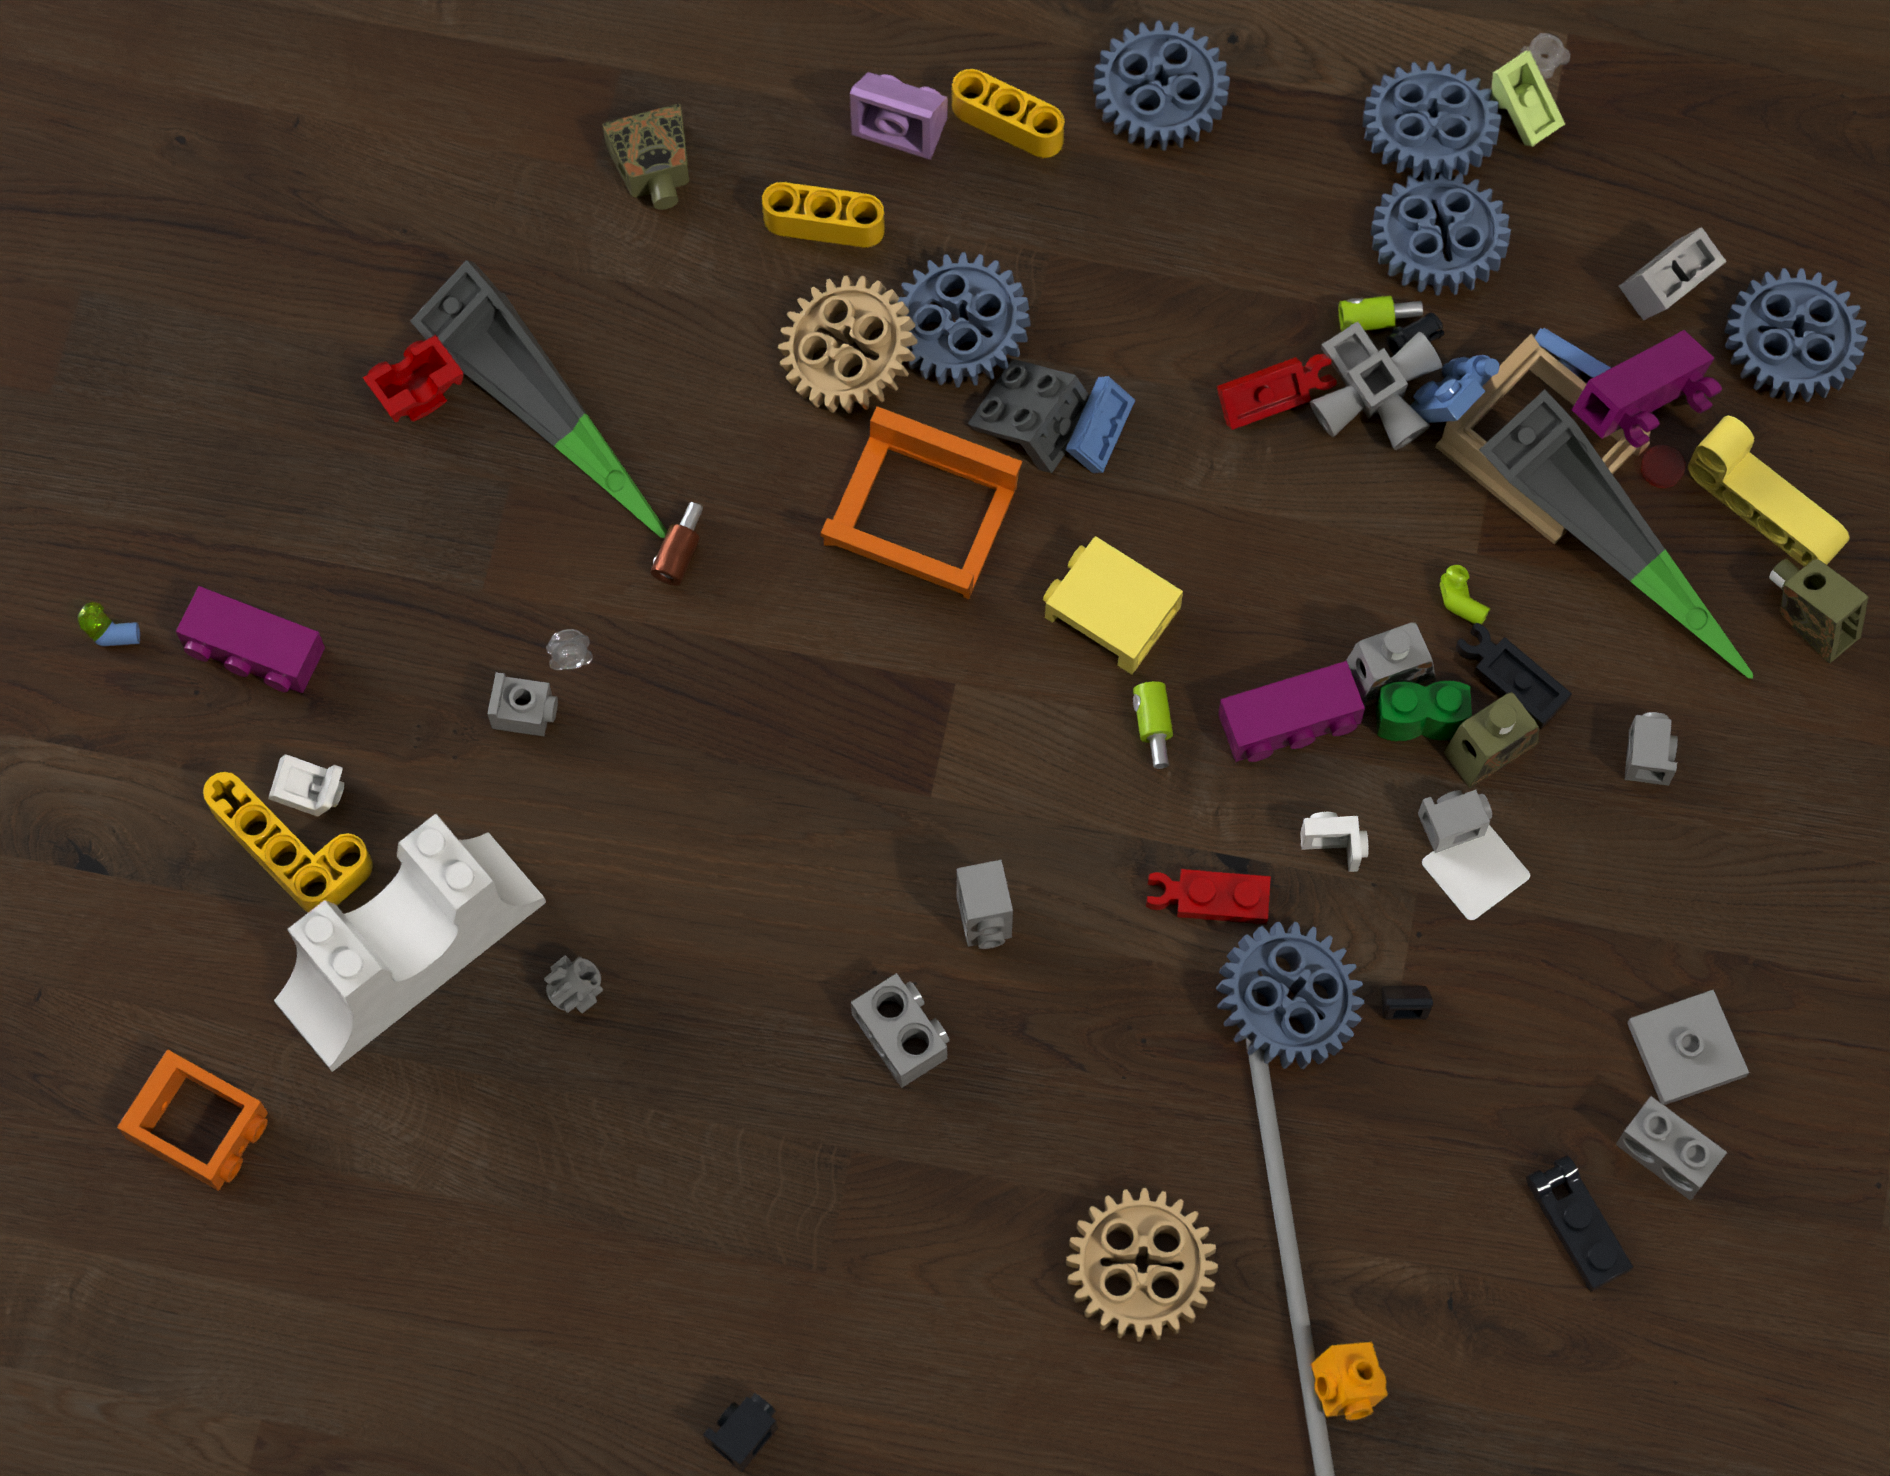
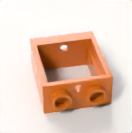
(156, 1097)

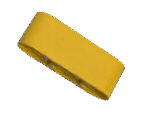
(998, 96)
(809, 200)

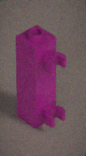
(1644, 383)

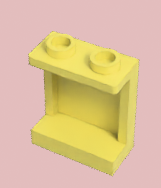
(1113, 602)

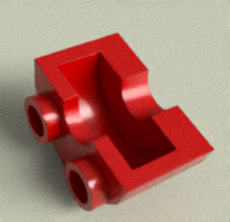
(417, 382)

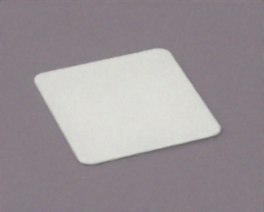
(1477, 873)

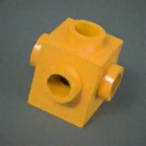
(1349, 1380)

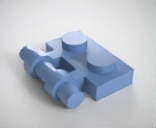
(1457, 391)

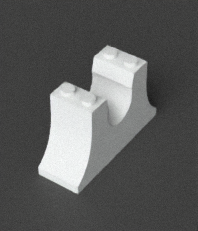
(387, 956)

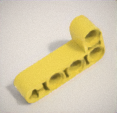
(1762, 496)

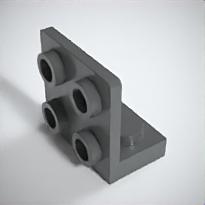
(1033, 409)

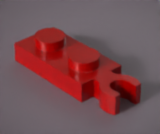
(1272, 390)
(1214, 895)

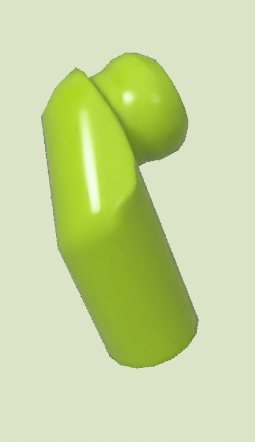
(1457, 597)

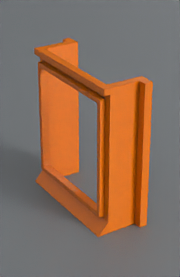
(944, 452)

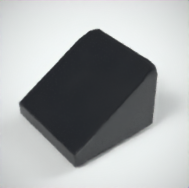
(1406, 1002)

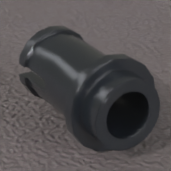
(1426, 325)

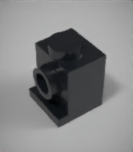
(743, 1431)

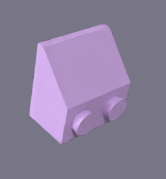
(897, 114)

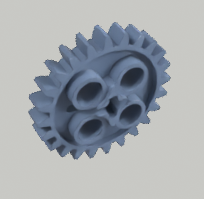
(1161, 85)
(1431, 121)
(1477, 226)
(983, 289)
(1794, 368)
(1270, 1026)

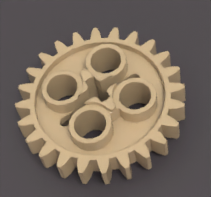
(867, 311)
(1141, 1306)

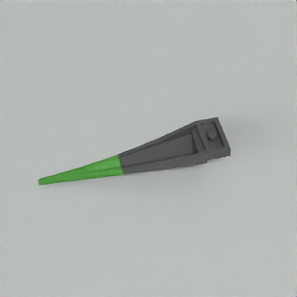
(507, 361)
(1563, 475)

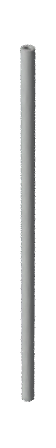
(1290, 1260)

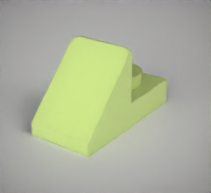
(1525, 95)

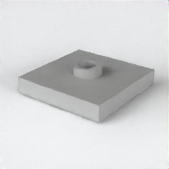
(1687, 1047)

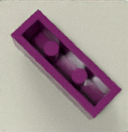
(250, 641)
(1291, 712)

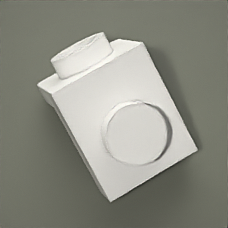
(306, 785)
(1329, 831)

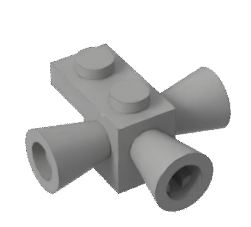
(1375, 384)

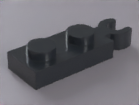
(1510, 670)

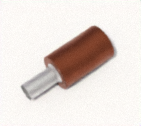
(677, 548)

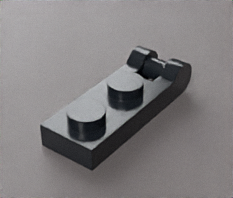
(1579, 1224)

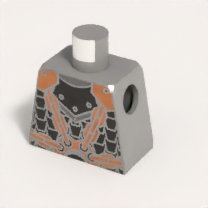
(1390, 658)

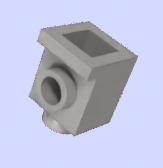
(527, 719)
(1651, 750)
(1455, 818)

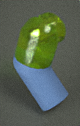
(103, 630)

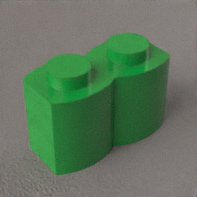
(1413, 710)

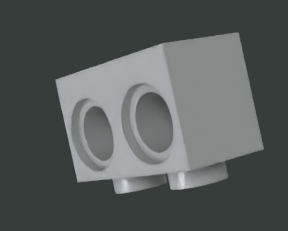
(1672, 273)
(984, 904)
(891, 1034)
(1671, 1148)

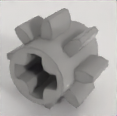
(573, 984)

